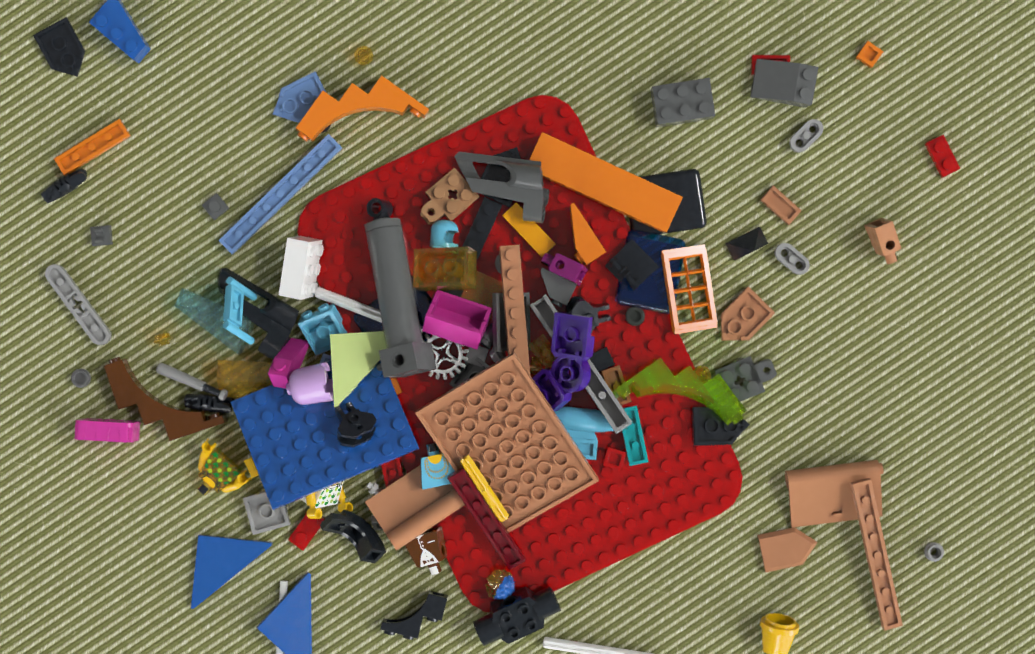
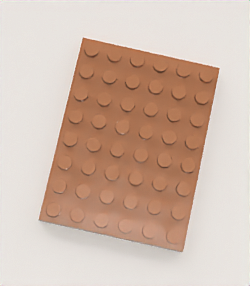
(511, 439)

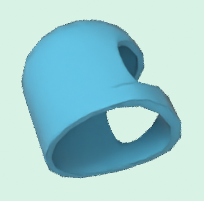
(439, 237)

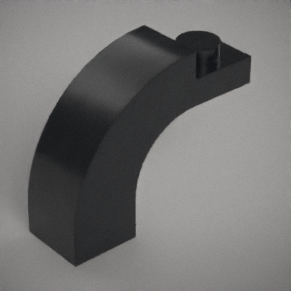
(359, 532)

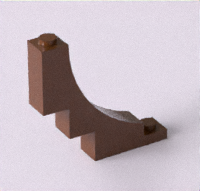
(177, 421)

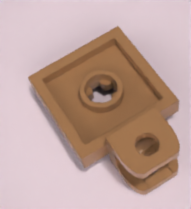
(439, 200)

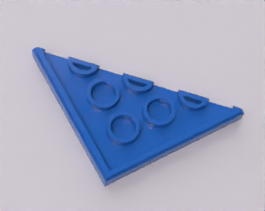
(219, 561)
(290, 620)

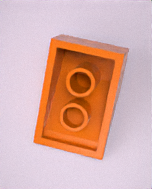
(585, 241)

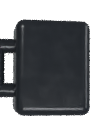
(691, 210)

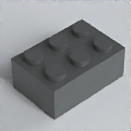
(682, 102)

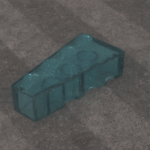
(209, 315)

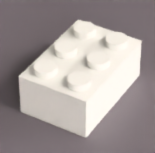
(301, 267)

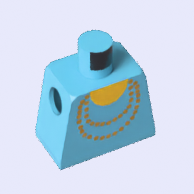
(434, 468)

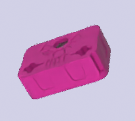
(107, 430)

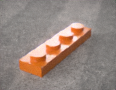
(92, 147)

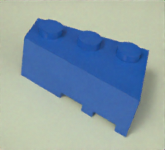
(120, 29)

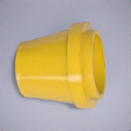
(778, 633)

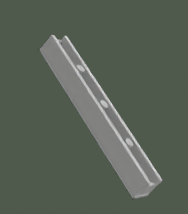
(597, 386)

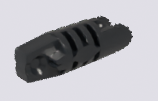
(64, 185)
(208, 403)

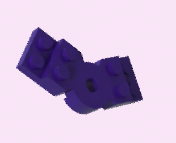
(573, 349)

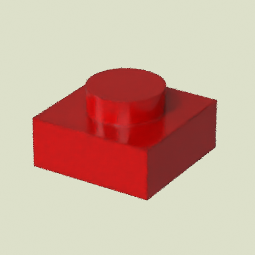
(614, 458)

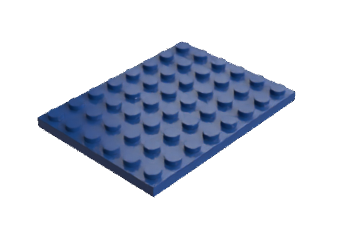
(298, 443)

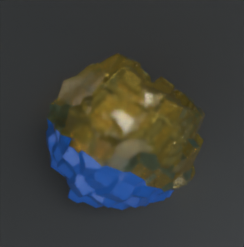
(500, 584)

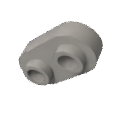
(805, 136)
(792, 257)

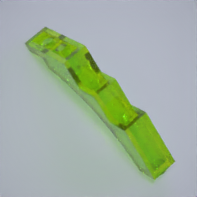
(659, 379)

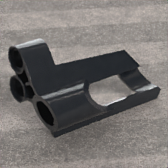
(275, 318)

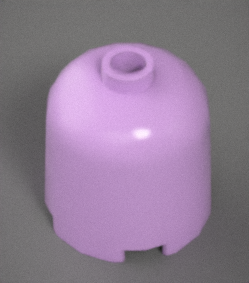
(311, 384)

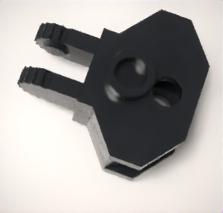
(579, 306)
(354, 425)

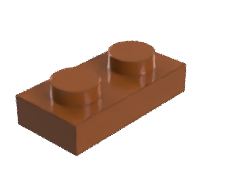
(614, 379)

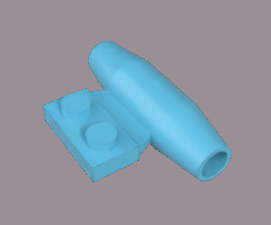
(582, 425)

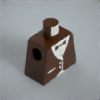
(428, 549)

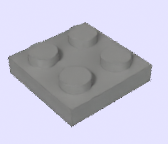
(262, 516)

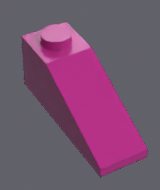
(287, 361)

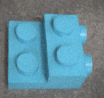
(319, 325)

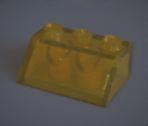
(242, 376)

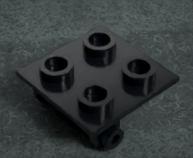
(632, 264)

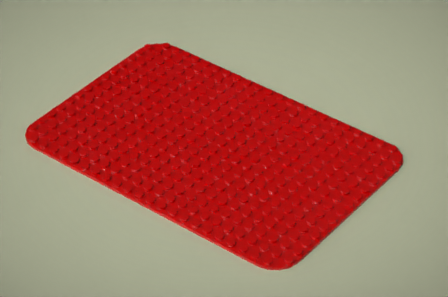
(625, 507)

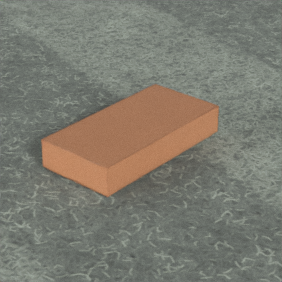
(780, 205)

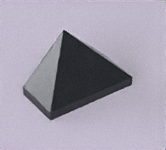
(746, 243)

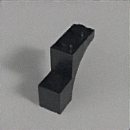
(410, 626)

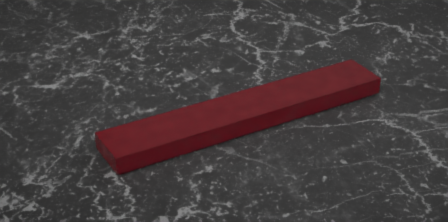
(486, 519)

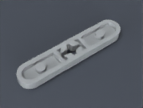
(66, 289)

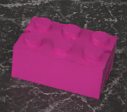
(457, 319)

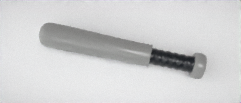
(177, 375)

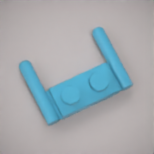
(234, 308)

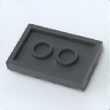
(499, 325)

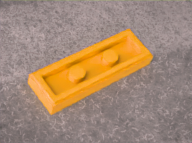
(529, 230)

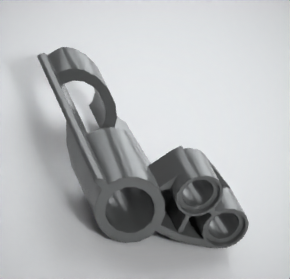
(523, 186)

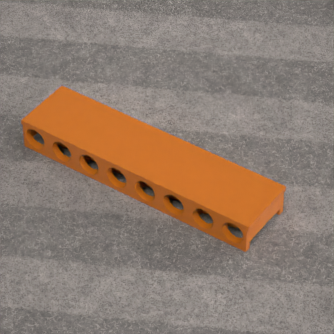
(606, 183)

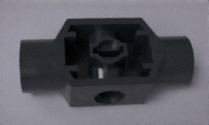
(516, 615)

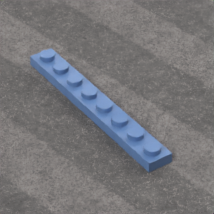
(280, 194)

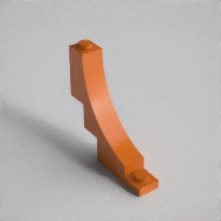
(382, 97)

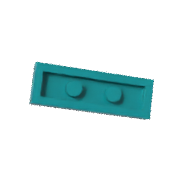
(634, 438)

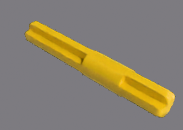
(484, 488)

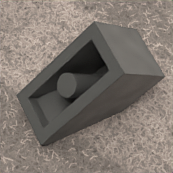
(557, 287)

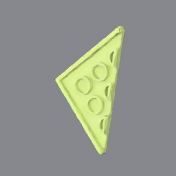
(353, 359)

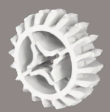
(457, 362)

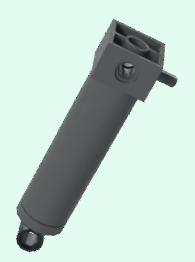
(405, 349)

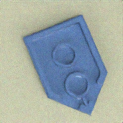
(298, 97)

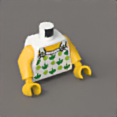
(326, 497)

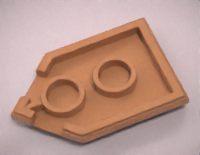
(744, 316)
(785, 548)

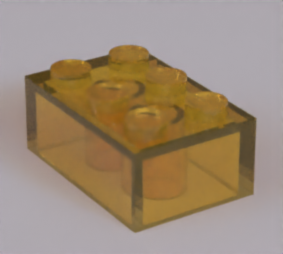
(444, 269)

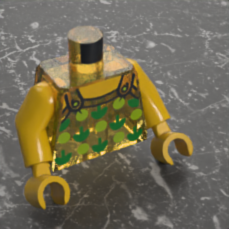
(219, 471)

